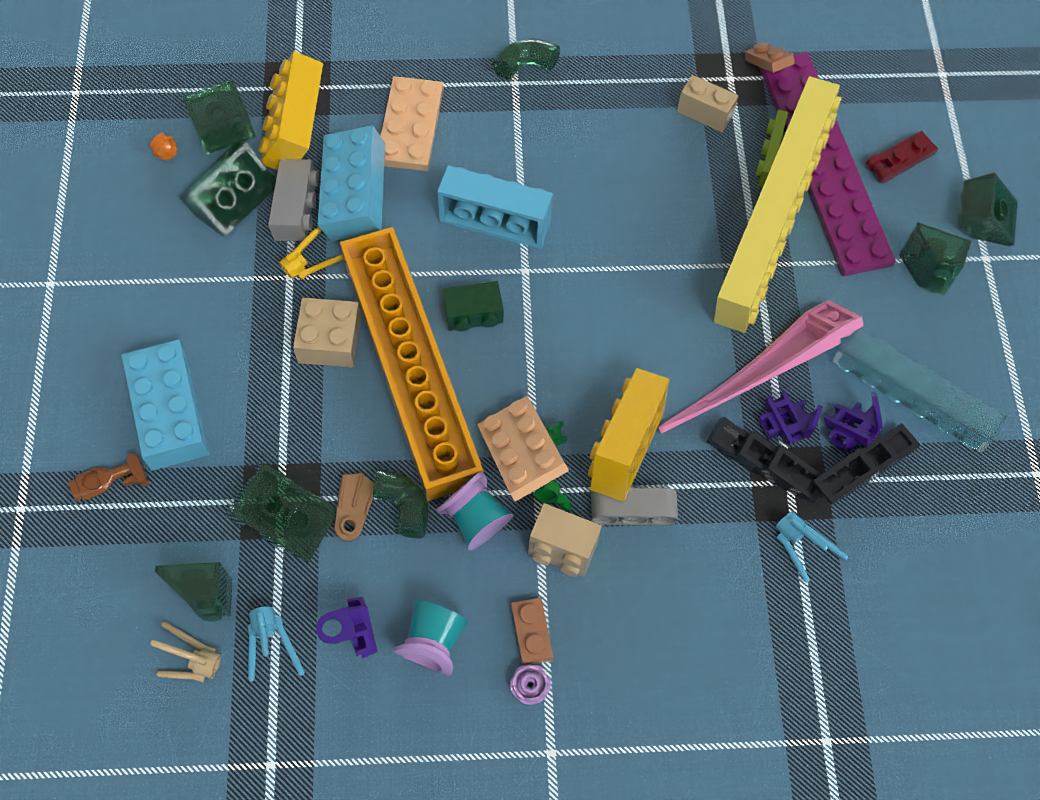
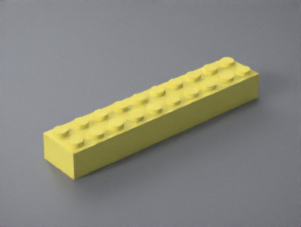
(777, 206)

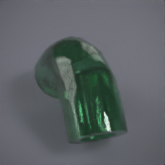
(525, 53)
(409, 500)

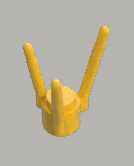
(295, 263)

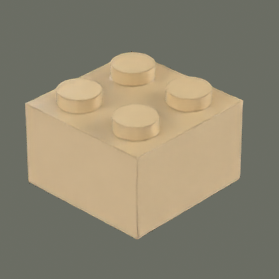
(327, 332)
(563, 540)

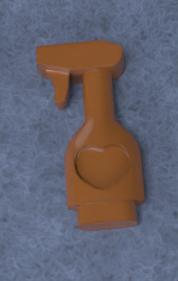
(99, 479)

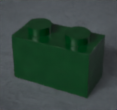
(473, 306)

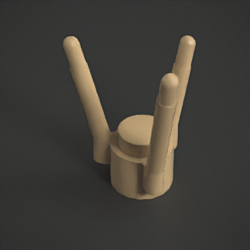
(202, 662)

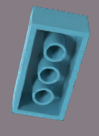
(351, 183)
(494, 206)
(165, 405)

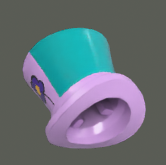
(476, 512)
(432, 636)

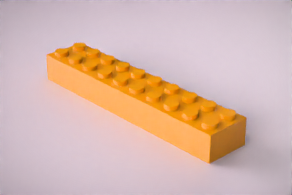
(411, 363)

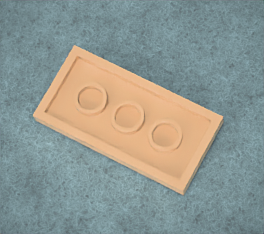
(411, 122)
(522, 448)

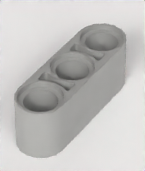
(640, 507)

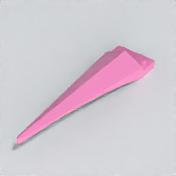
(806, 338)

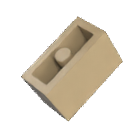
(707, 103)

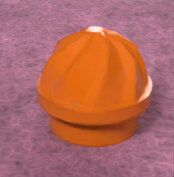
(163, 147)

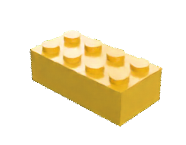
(290, 110)
(628, 434)

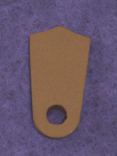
(353, 504)

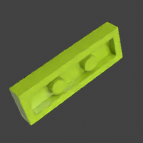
(770, 147)

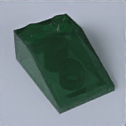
(282, 512)

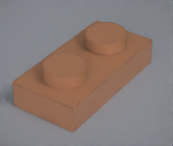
(769, 57)
(532, 631)

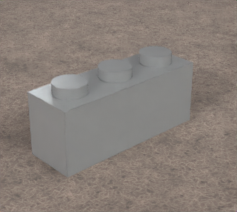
(293, 200)

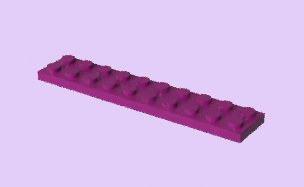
(836, 183)

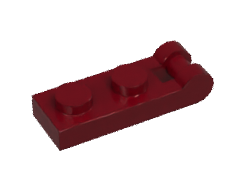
(902, 156)

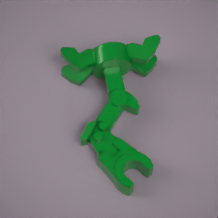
(550, 492)

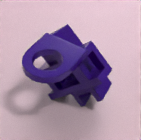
(868, 421)
(802, 424)
(355, 627)

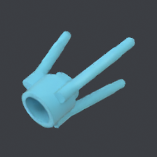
(794, 529)
(262, 626)

